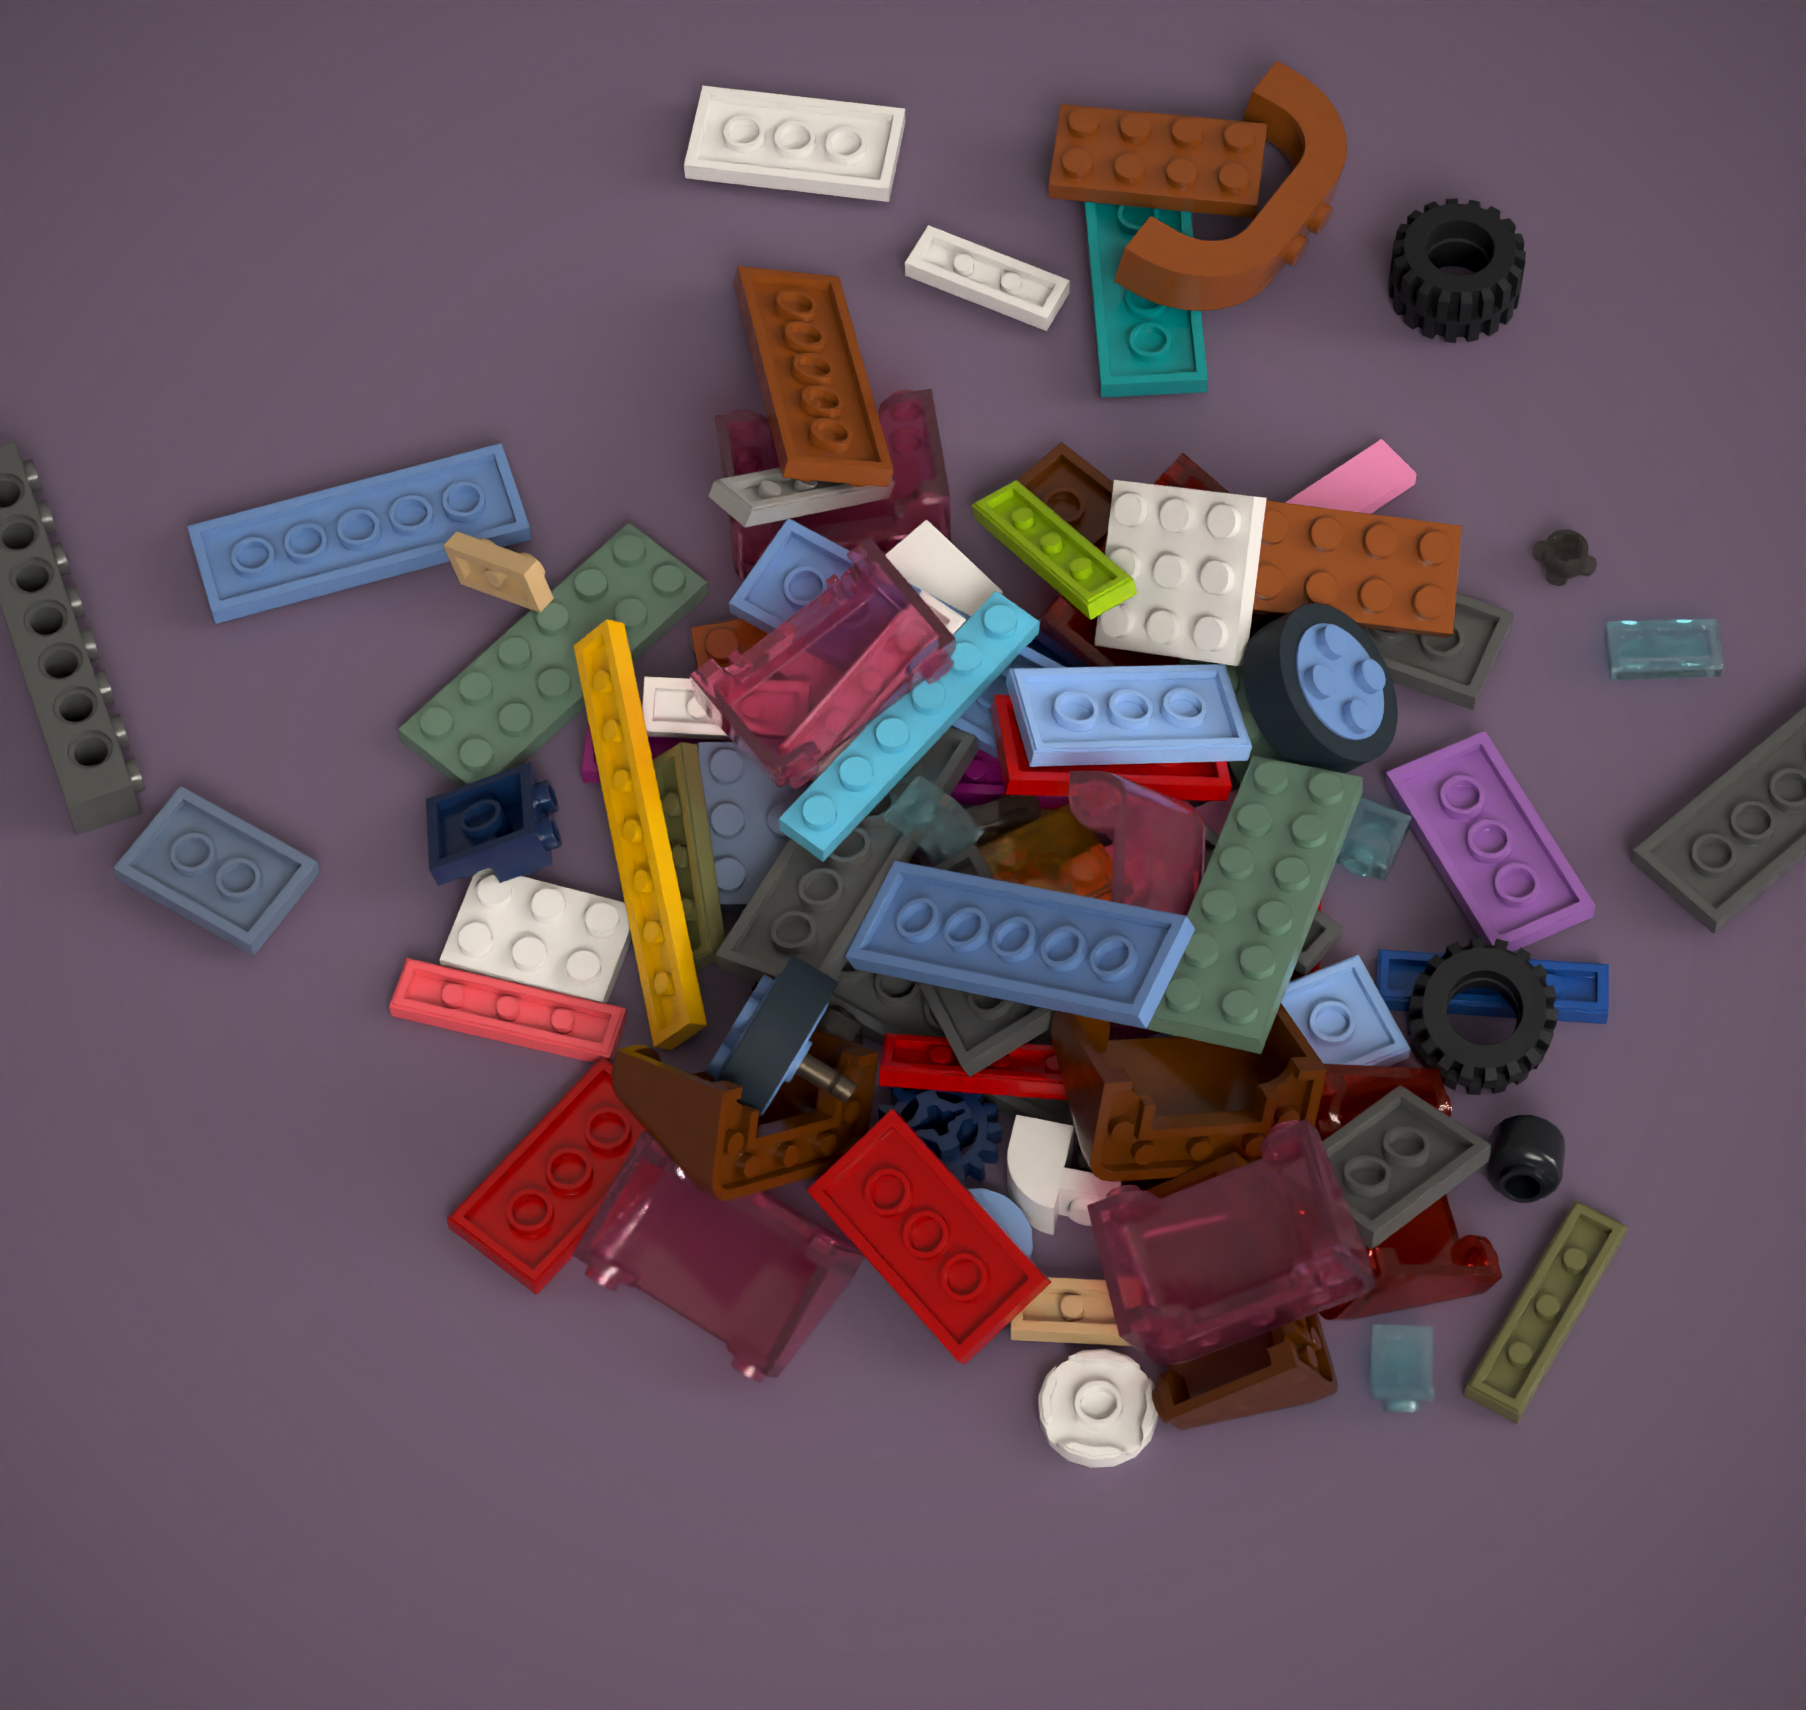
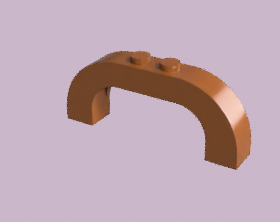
(1227, 272)

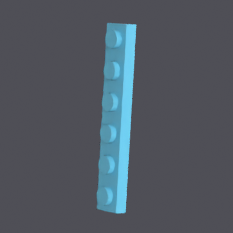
(907, 730)

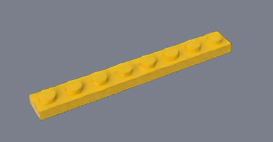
(639, 836)

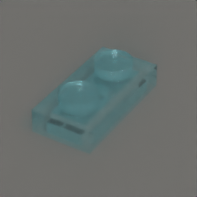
(1663, 649)

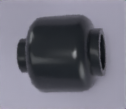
(1526, 1158)

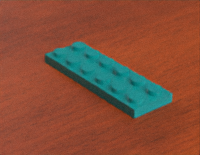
(1139, 342)

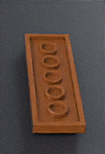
(812, 377)

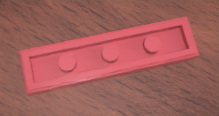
(507, 1011)

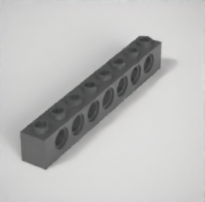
(92, 793)

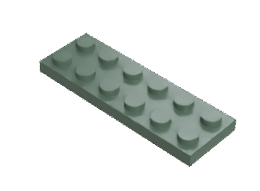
(530, 677)
(1257, 903)

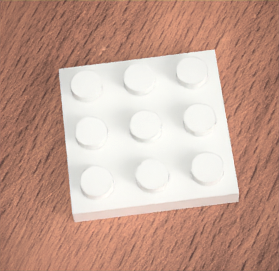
(1191, 571)

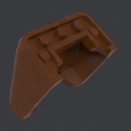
(1177, 1100)
(726, 1143)
(1250, 1377)

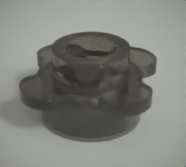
(1564, 544)

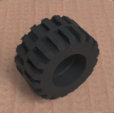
(1462, 238)
(1497, 971)

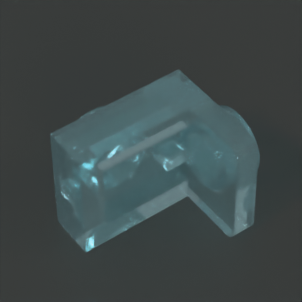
(932, 821)
(1373, 839)
(1401, 1366)

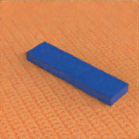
(1579, 988)

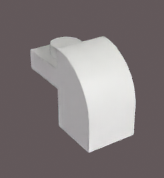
(1042, 1176)

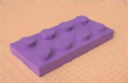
(1489, 843)

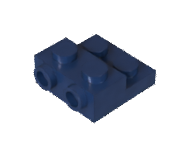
(493, 824)

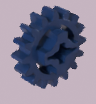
(957, 1120)

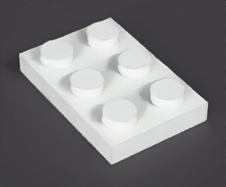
(539, 936)

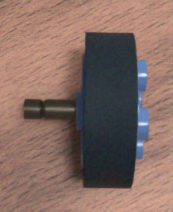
(1320, 689)
(773, 1038)

